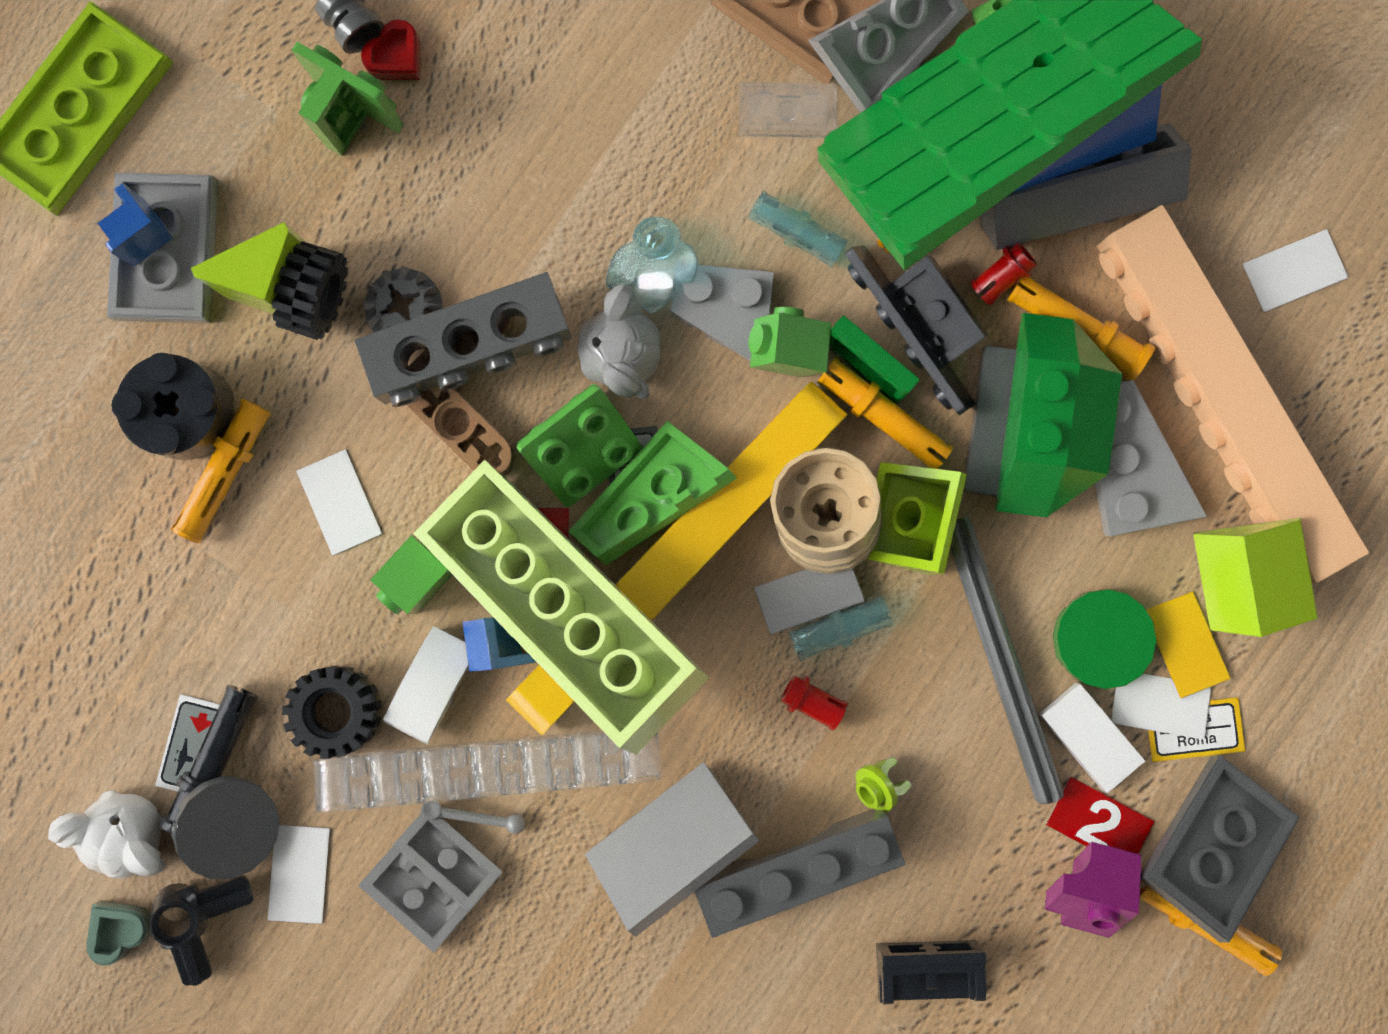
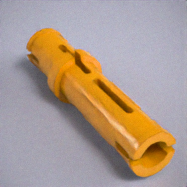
(884, 414)
(221, 470)
(1243, 945)

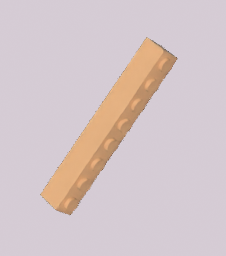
(1226, 388)

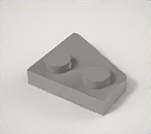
(724, 304)

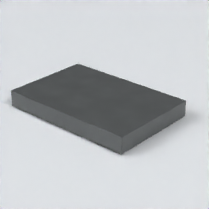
(989, 420)
(1219, 848)

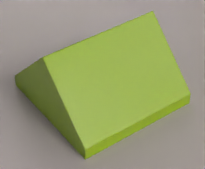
(250, 268)
(917, 516)
(1256, 577)

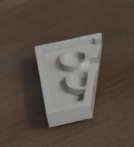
(884, 44)
(1144, 477)

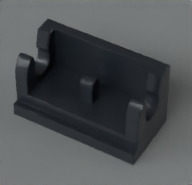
(930, 971)

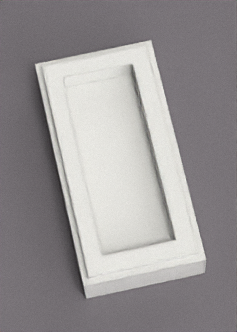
(1091, 737)

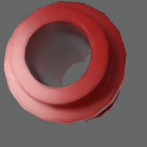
(1006, 272)
(813, 702)

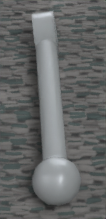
(432, 810)

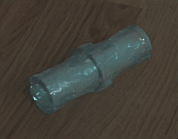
(797, 229)
(840, 628)

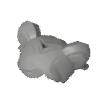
(627, 347)

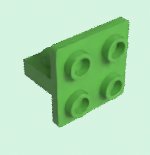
(340, 100)
(580, 445)

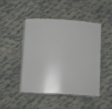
(430, 880)

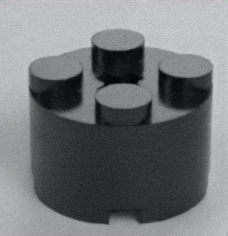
(148, 401)

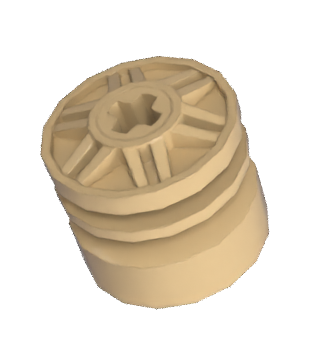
(811, 489)

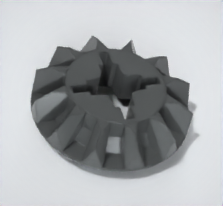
(409, 284)

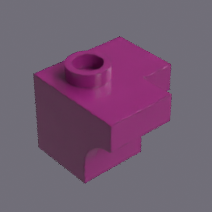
(1099, 892)

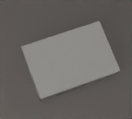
(163, 283)
(670, 849)

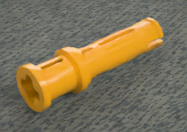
(1121, 349)

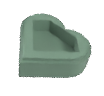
(115, 930)

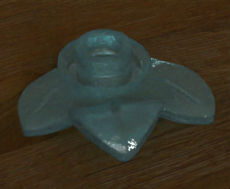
(653, 269)

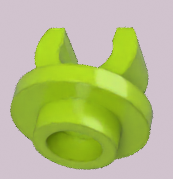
(875, 787)

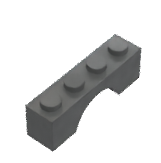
(774, 883)

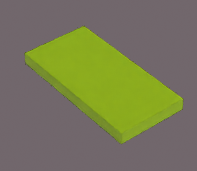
(76, 106)

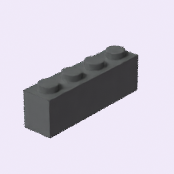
(1095, 193)

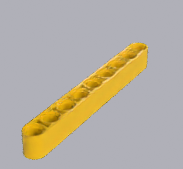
(700, 532)

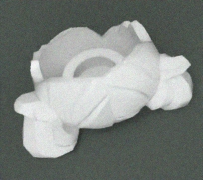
(113, 849)

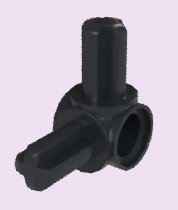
(185, 935)

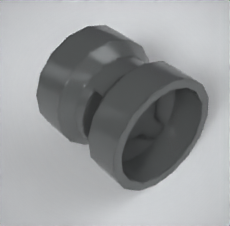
(352, 22)

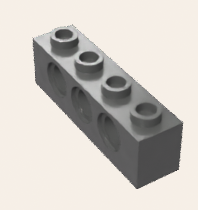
(388, 351)

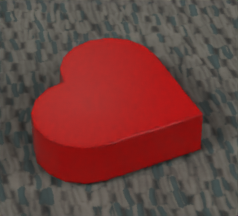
(394, 53)

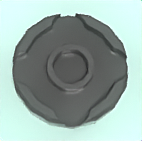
(225, 827)

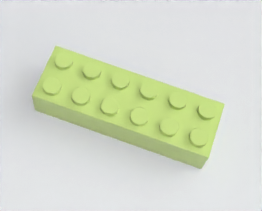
(561, 608)

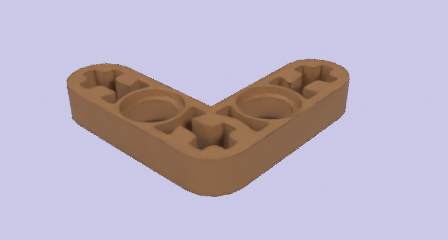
(491, 438)

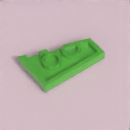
(650, 493)

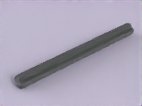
(1004, 663)

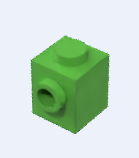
(789, 343)

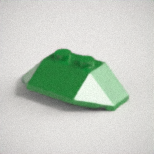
(1056, 418)

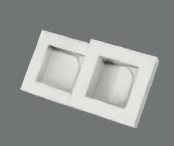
(428, 686)

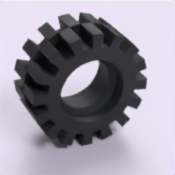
(310, 290)
(304, 722)

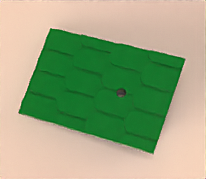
(1004, 110)

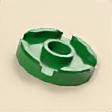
(1104, 638)

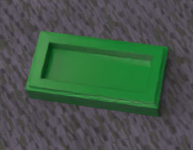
(871, 360)

